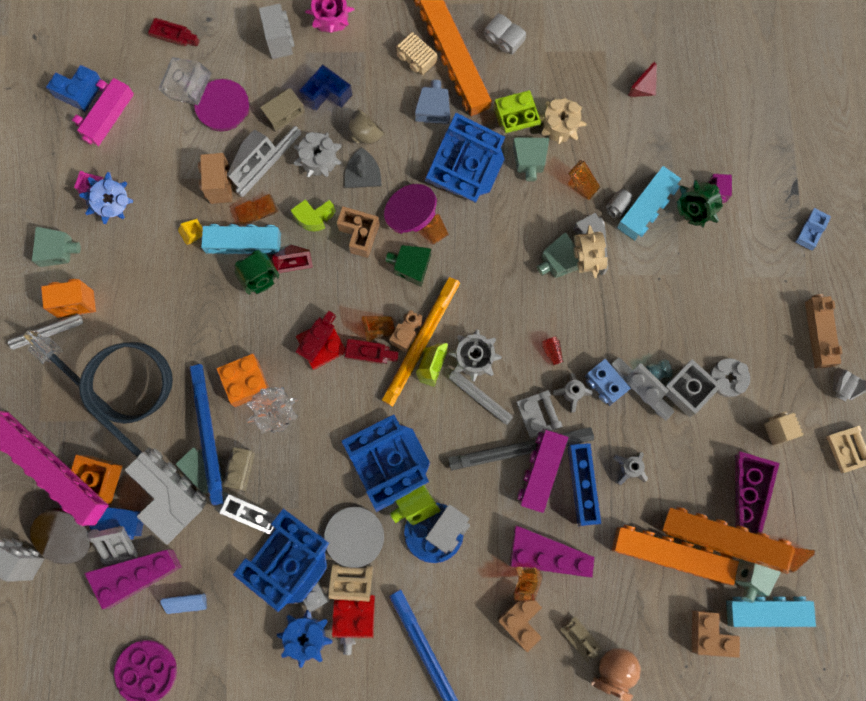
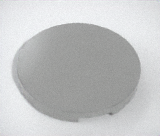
(354, 537)

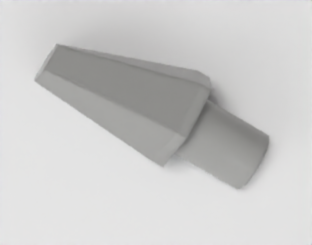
(348, 642)

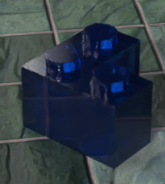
(325, 85)

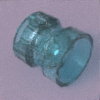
(661, 370)

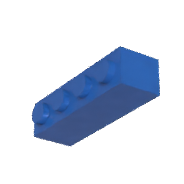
(584, 484)
(119, 517)

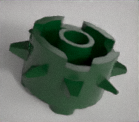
(700, 203)

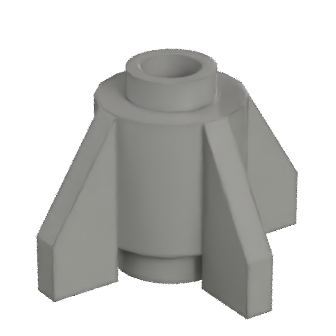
(848, 385)
(569, 395)
(626, 468)

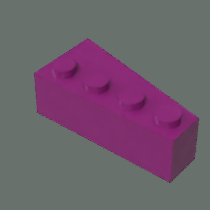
(753, 490)
(548, 555)
(128, 578)

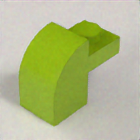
(313, 219)

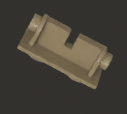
(581, 639)

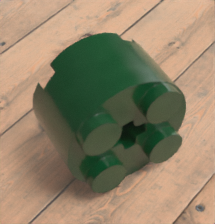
(256, 272)

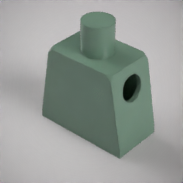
(530, 156)
(53, 247)
(559, 258)
(755, 580)

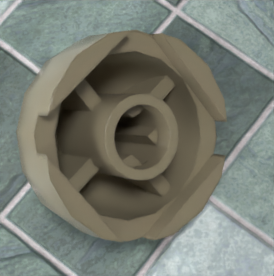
(364, 129)

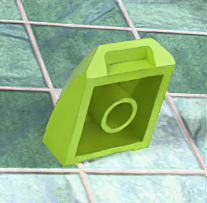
(432, 363)

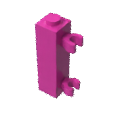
(104, 112)

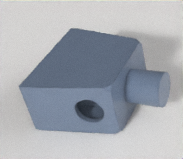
(433, 104)

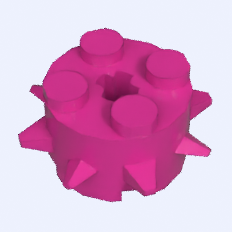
(329, 14)

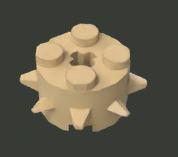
(561, 120)
(590, 252)

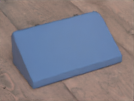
(184, 603)

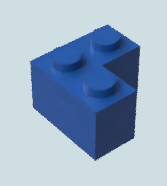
(75, 91)

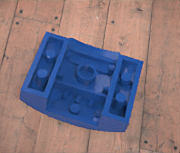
(467, 159)
(388, 461)
(286, 563)

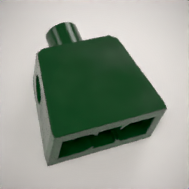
(410, 263)

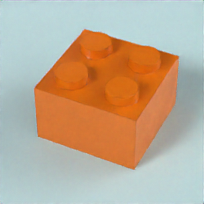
(68, 298)
(242, 379)
(98, 475)

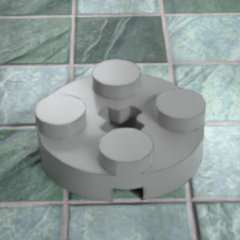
(738, 371)

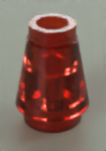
(553, 350)

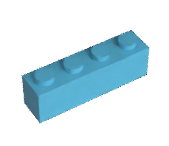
(648, 203)
(240, 240)
(771, 613)

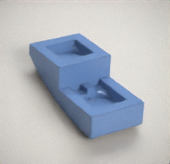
(812, 229)

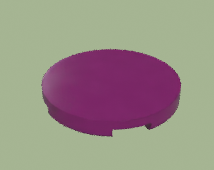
(223, 105)
(410, 208)
(145, 671)

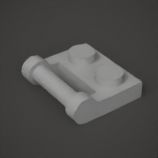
(532, 414)
(117, 542)

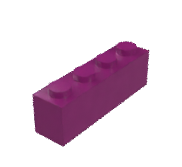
(542, 471)

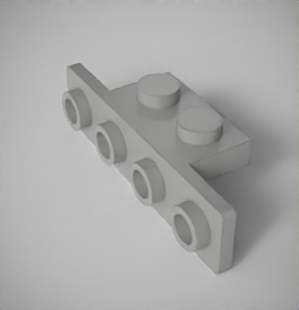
(646, 386)

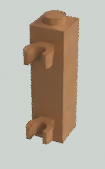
(823, 331)

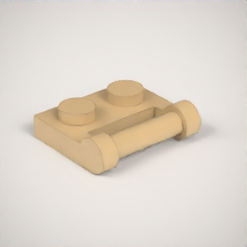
(844, 449)
(350, 588)

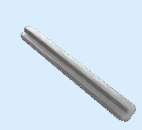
(280, 147)

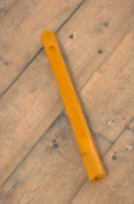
(420, 341)

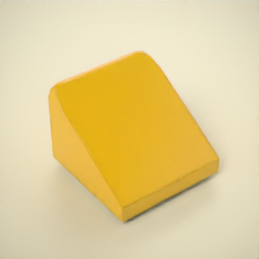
(190, 231)

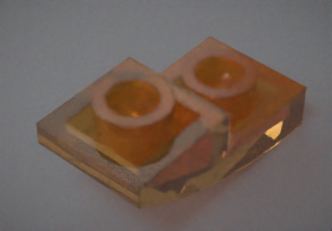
(257, 210)

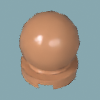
(618, 672)

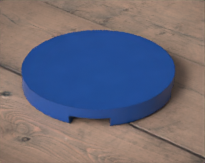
(416, 540)

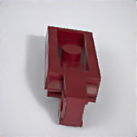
(172, 33)
(316, 337)
(369, 352)

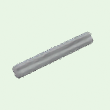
(48, 330)
(480, 397)

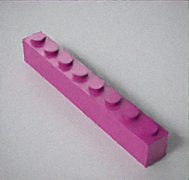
(50, 472)

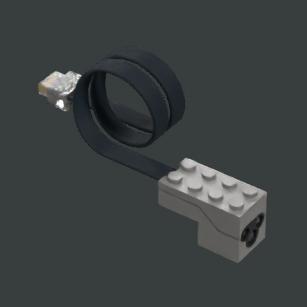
(174, 499)

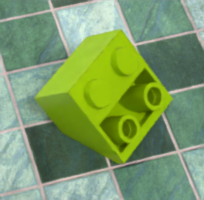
(516, 112)

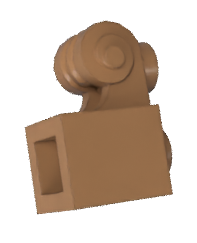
(404, 333)

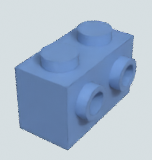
(606, 382)

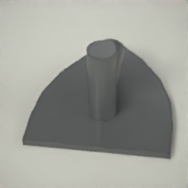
(362, 171)

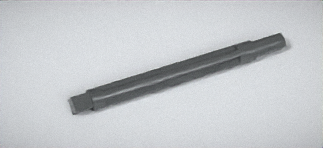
(513, 450)

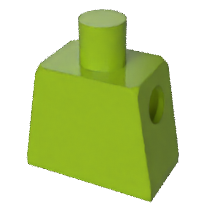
(415, 506)

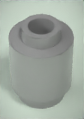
(619, 203)

